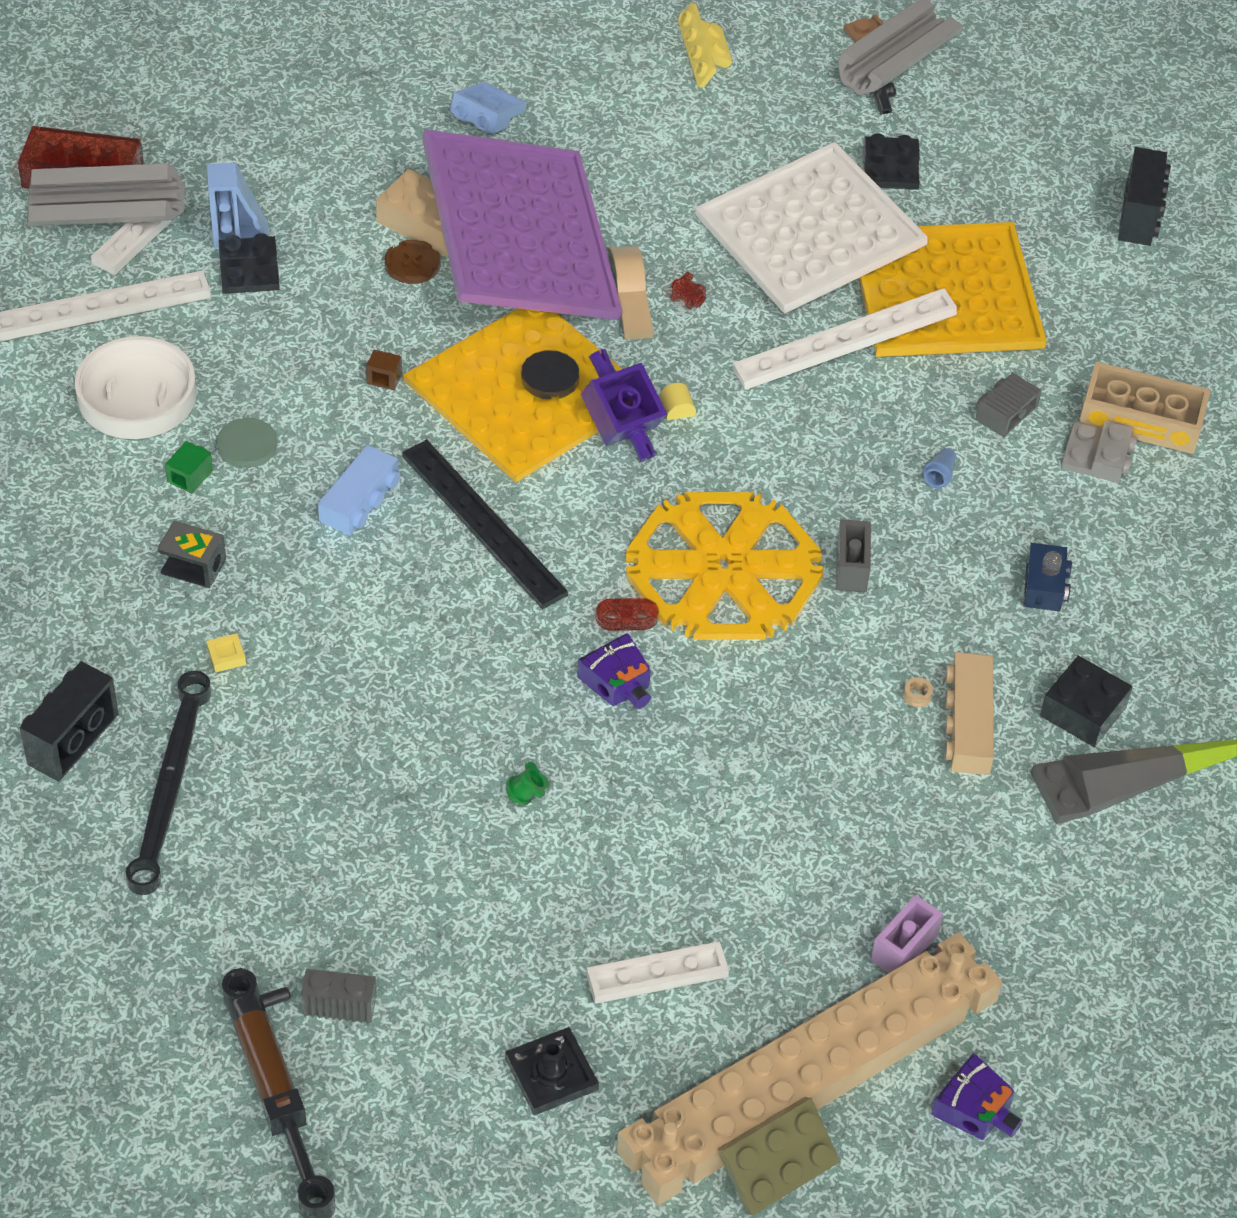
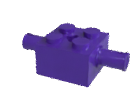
(623, 404)

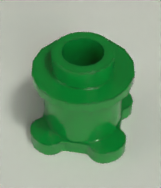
(526, 785)

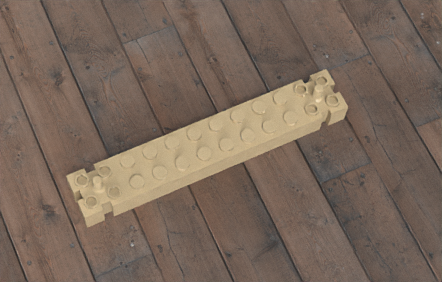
(810, 1061)

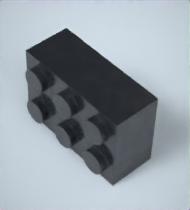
(1144, 196)
(69, 721)

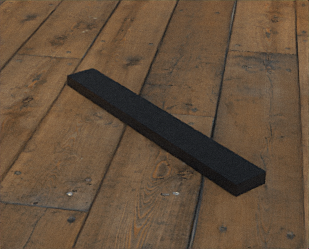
(485, 524)

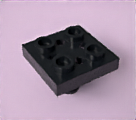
(548, 1060)

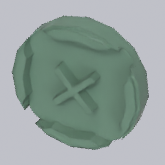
(247, 442)

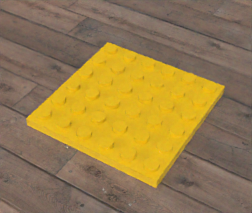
(983, 276)
(483, 394)

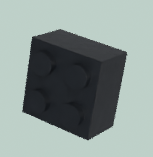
(1086, 701)

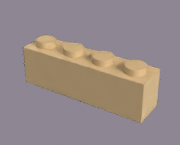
(971, 713)

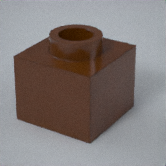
(384, 369)

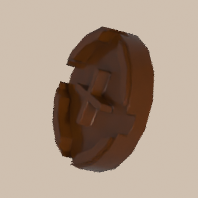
(412, 262)

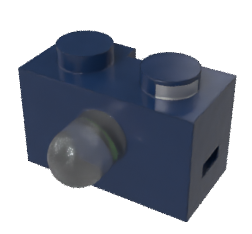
(1046, 577)

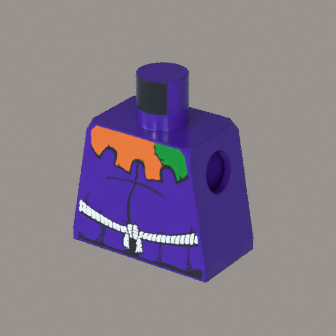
(617, 672)
(977, 1101)

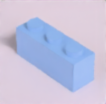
(359, 490)

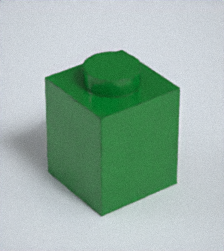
(189, 467)

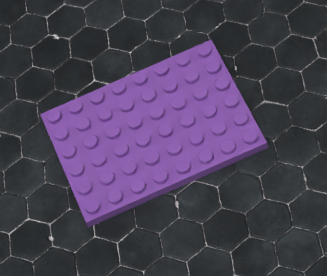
(520, 226)

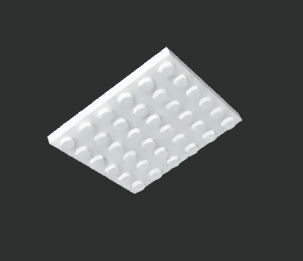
(810, 227)

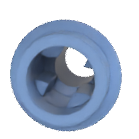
(940, 469)

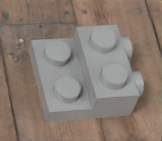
(1100, 450)

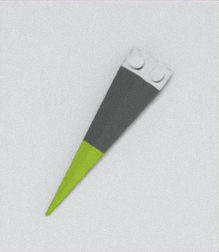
(1100, 780)

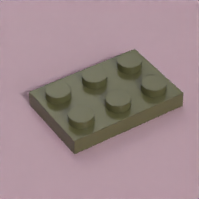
(778, 1155)

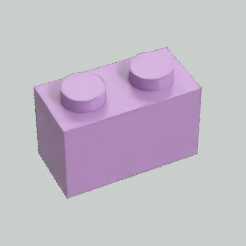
(907, 935)

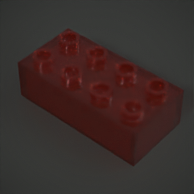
(71, 149)

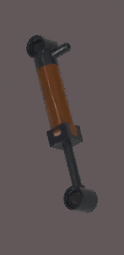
(279, 1098)

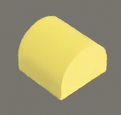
(677, 401)

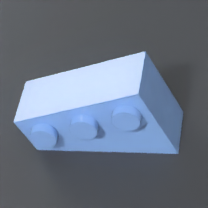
(233, 204)

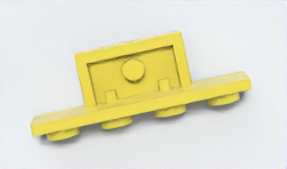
(704, 44)

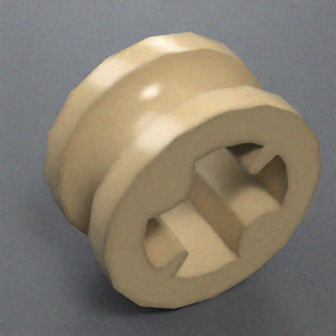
(918, 684)

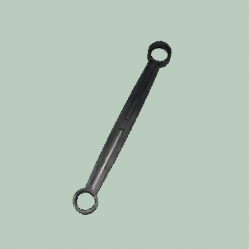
(169, 782)

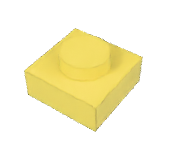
(226, 652)

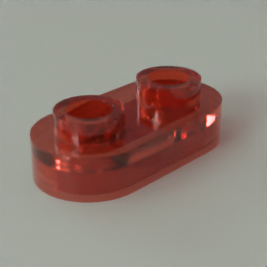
(626, 613)

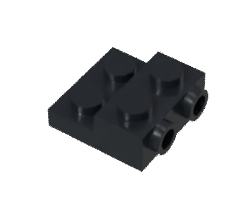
(892, 161)
(248, 264)

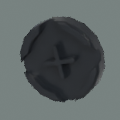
(550, 374)

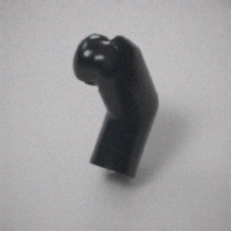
(882, 98)

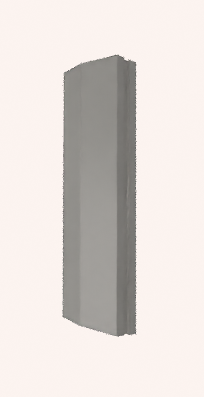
(895, 47)
(104, 195)

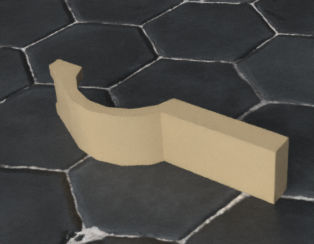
(632, 292)

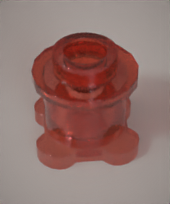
(688, 291)

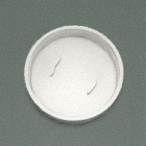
(135, 387)

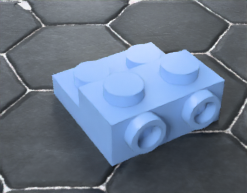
(486, 107)

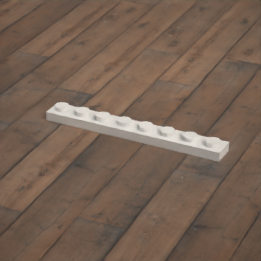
(103, 305)
(844, 339)

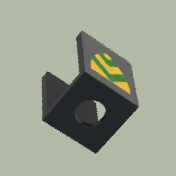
(193, 554)

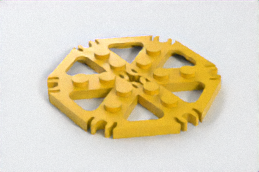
(711, 579)

